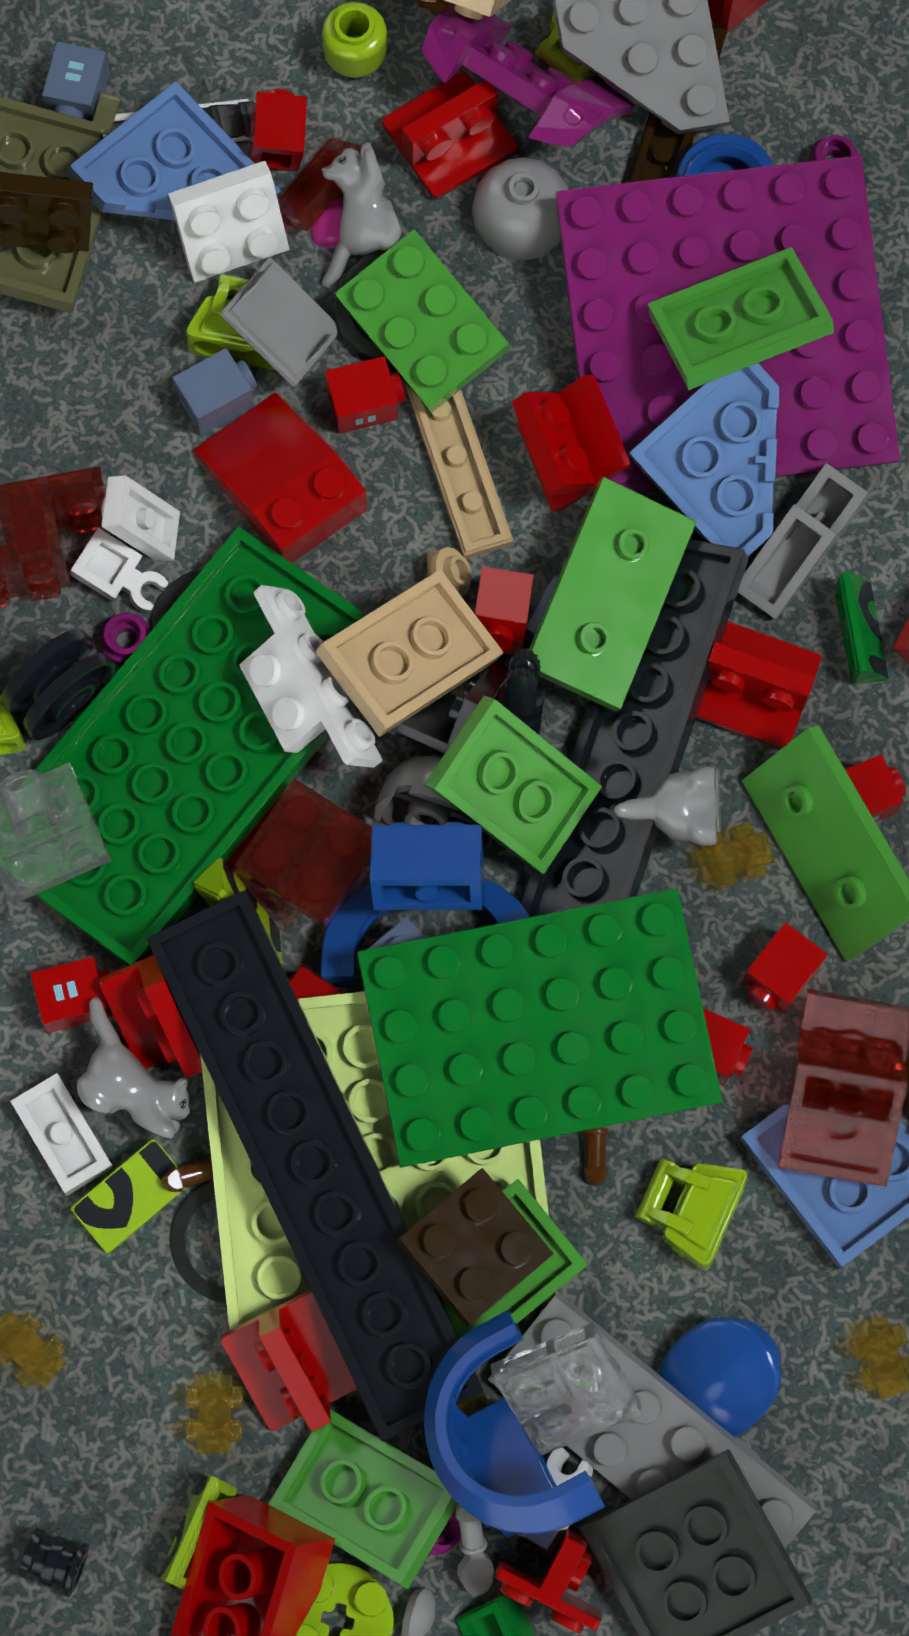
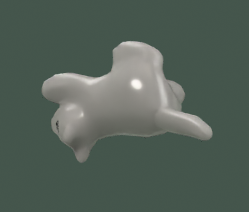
(366, 217)
(681, 806)
(120, 1082)

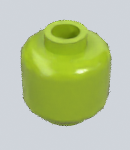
(354, 39)

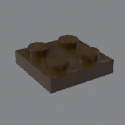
(45, 212)
(474, 1247)

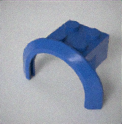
(415, 871)
(489, 1456)

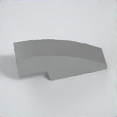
(802, 540)

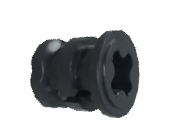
(54, 1561)

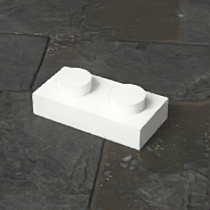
(140, 518)
(61, 1134)

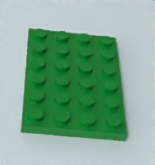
(539, 1027)

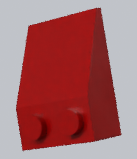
(283, 478)
(251, 1572)

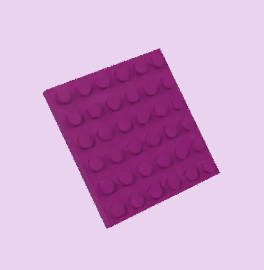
(671, 233)

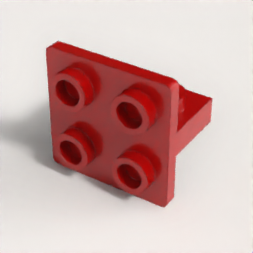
(451, 133)
(570, 440)
(757, 685)
(150, 1016)
(290, 1363)
(564, 1570)

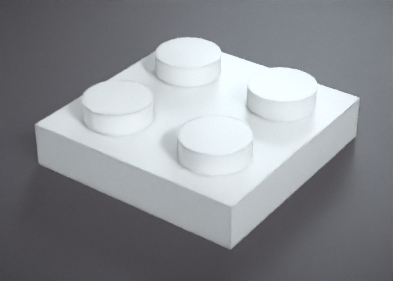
(229, 221)

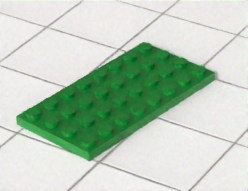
(182, 749)

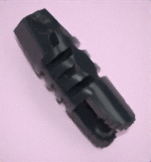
(521, 689)

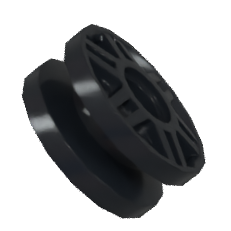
(57, 683)

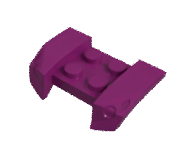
(566, 108)

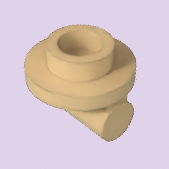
(452, 565)

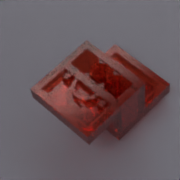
(32, 524)
(304, 854)
(846, 1088)

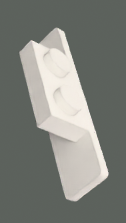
(299, 689)

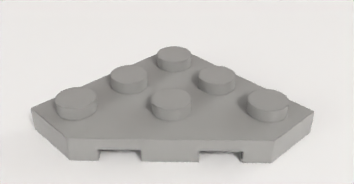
(651, 55)

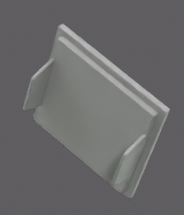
(281, 321)

